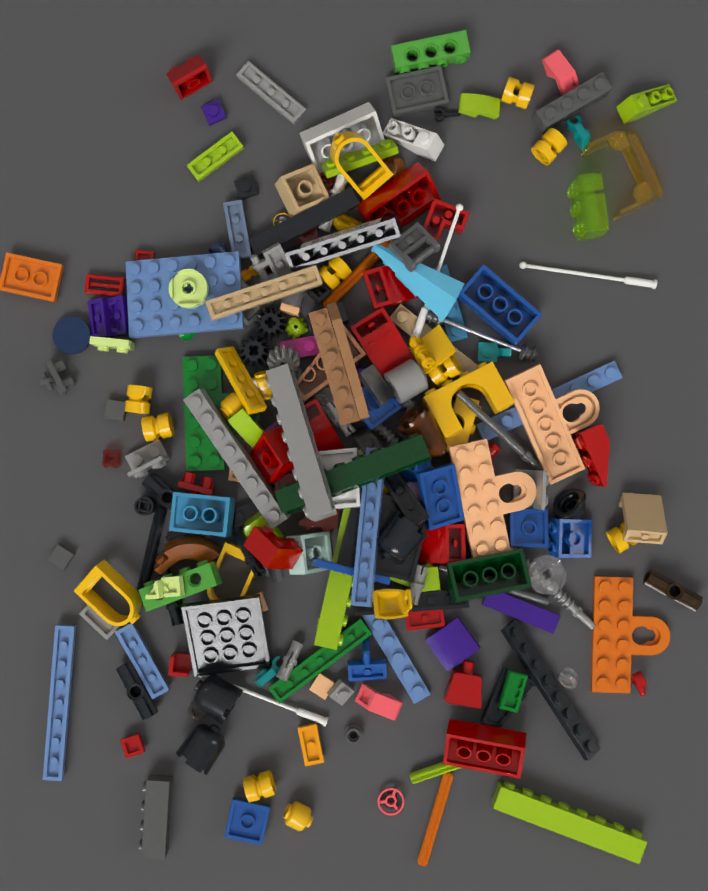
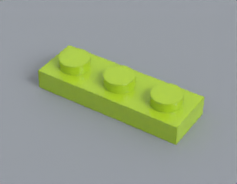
(215, 156)

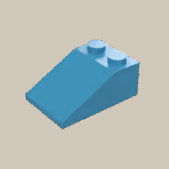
(202, 514)

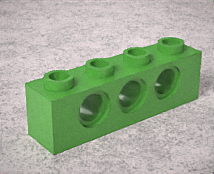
(456, 41)
(209, 578)

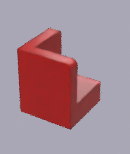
(180, 664)

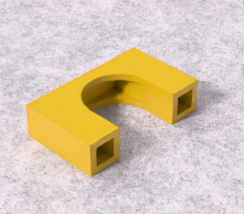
(484, 379)

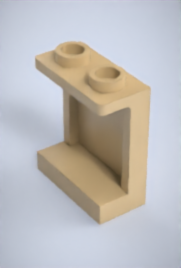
(643, 518)

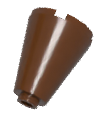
(424, 423)

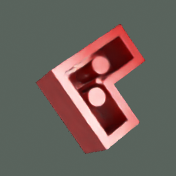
(442, 216)
(272, 550)

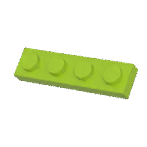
(359, 158)

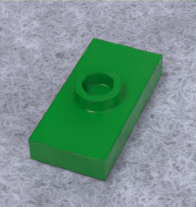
(512, 691)

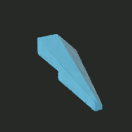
(431, 286)

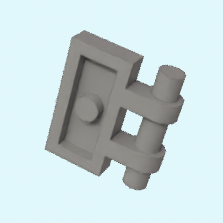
(275, 259)

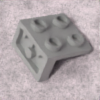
(146, 458)
(541, 480)

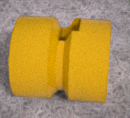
(524, 95)
(551, 143)
(340, 269)
(440, 374)
(138, 399)
(156, 427)
(616, 539)
(259, 786)

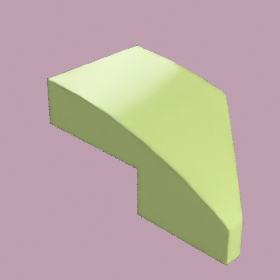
(167, 587)

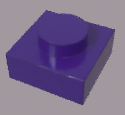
(213, 112)

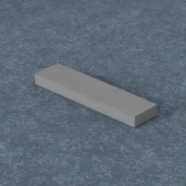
(271, 92)

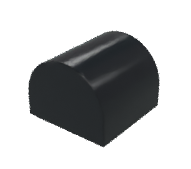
(319, 293)

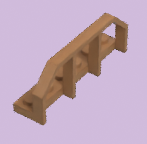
(334, 365)

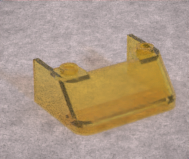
(649, 186)

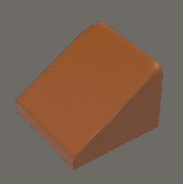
(395, 165)

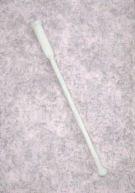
(627, 280)
(424, 311)
(299, 711)

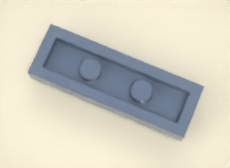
(237, 228)

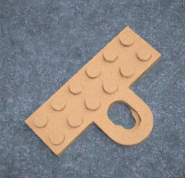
(545, 423)
(481, 498)

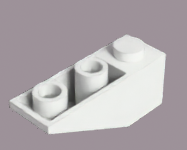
(416, 139)

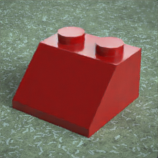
(189, 77)
(271, 456)

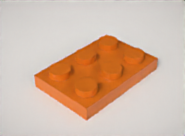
(31, 277)

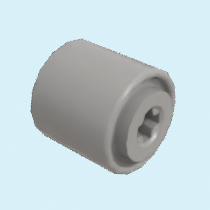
(406, 381)

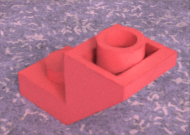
(560, 70)
(379, 703)

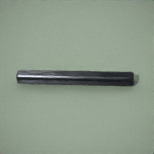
(152, 547)

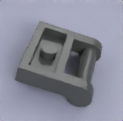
(411, 241)

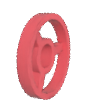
(383, 801)

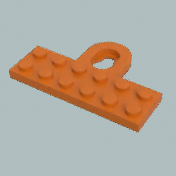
(613, 632)

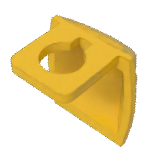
(392, 603)

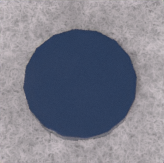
(71, 335)

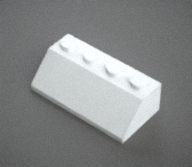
(320, 137)

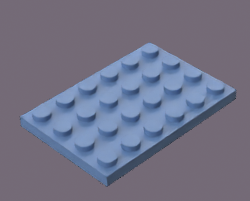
(156, 314)

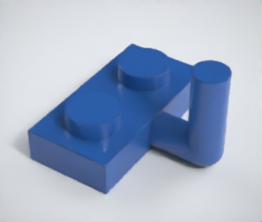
(367, 668)

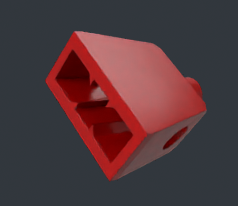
(464, 686)

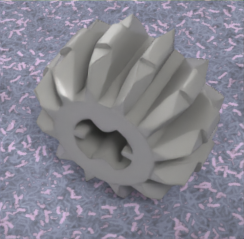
(283, 355)

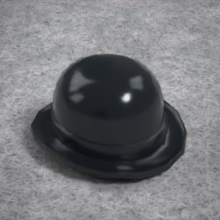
(570, 504)

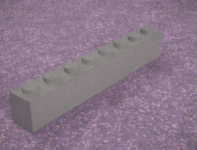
(301, 443)
(235, 456)

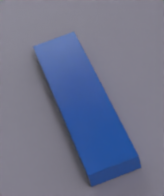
(345, 569)

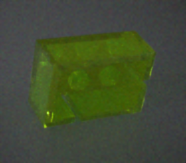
(588, 208)

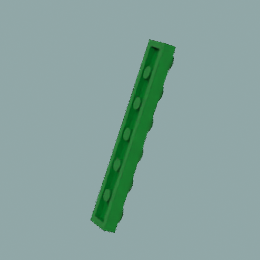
(319, 661)

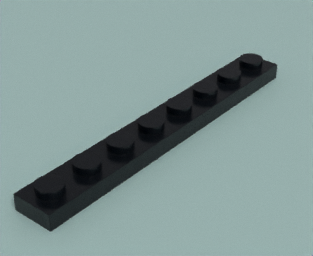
(550, 689)

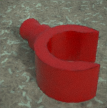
(639, 682)

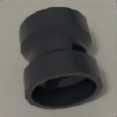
(148, 506)

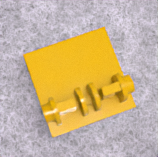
(431, 349)

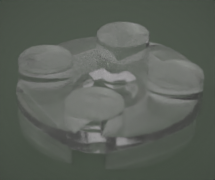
(554, 568)

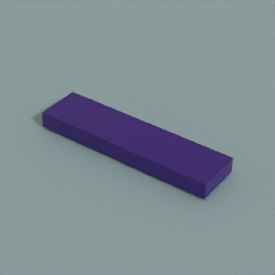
(523, 611)

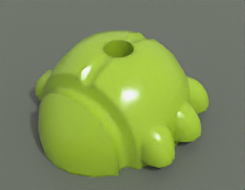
(296, 333)

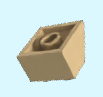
(301, 189)

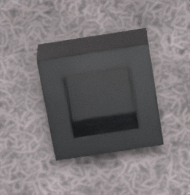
(246, 187)

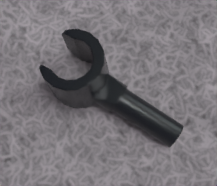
(445, 114)

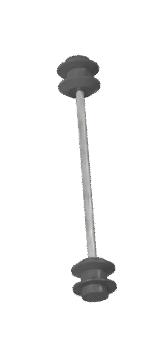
(524, 351)

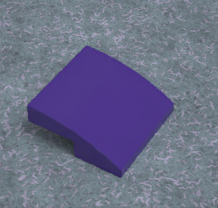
(109, 316)
(452, 643)

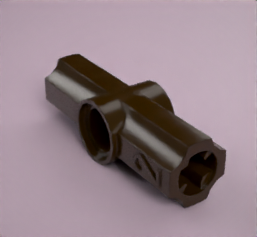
(682, 595)

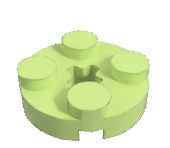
(197, 296)

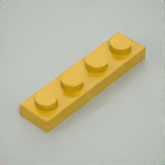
(240, 380)

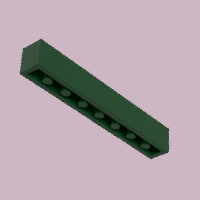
(362, 470)

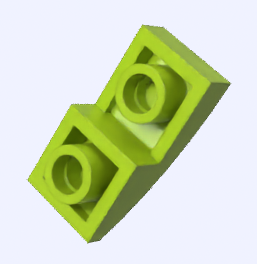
(479, 105)
(246, 427)

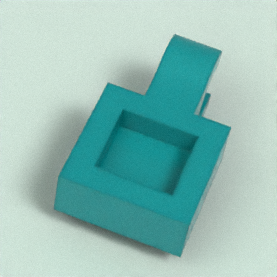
(580, 134)
(489, 352)
(265, 675)

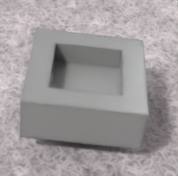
(340, 692)

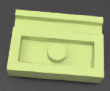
(105, 343)

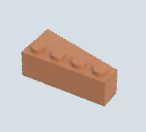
(314, 377)

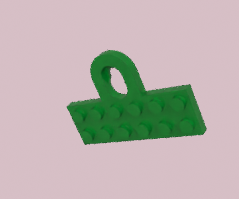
(207, 374)

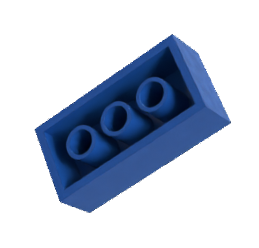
(499, 305)

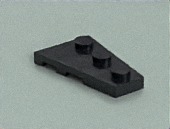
(492, 714)

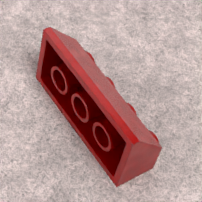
(405, 194)
(484, 748)

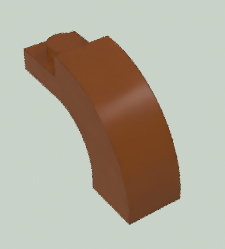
(186, 547)

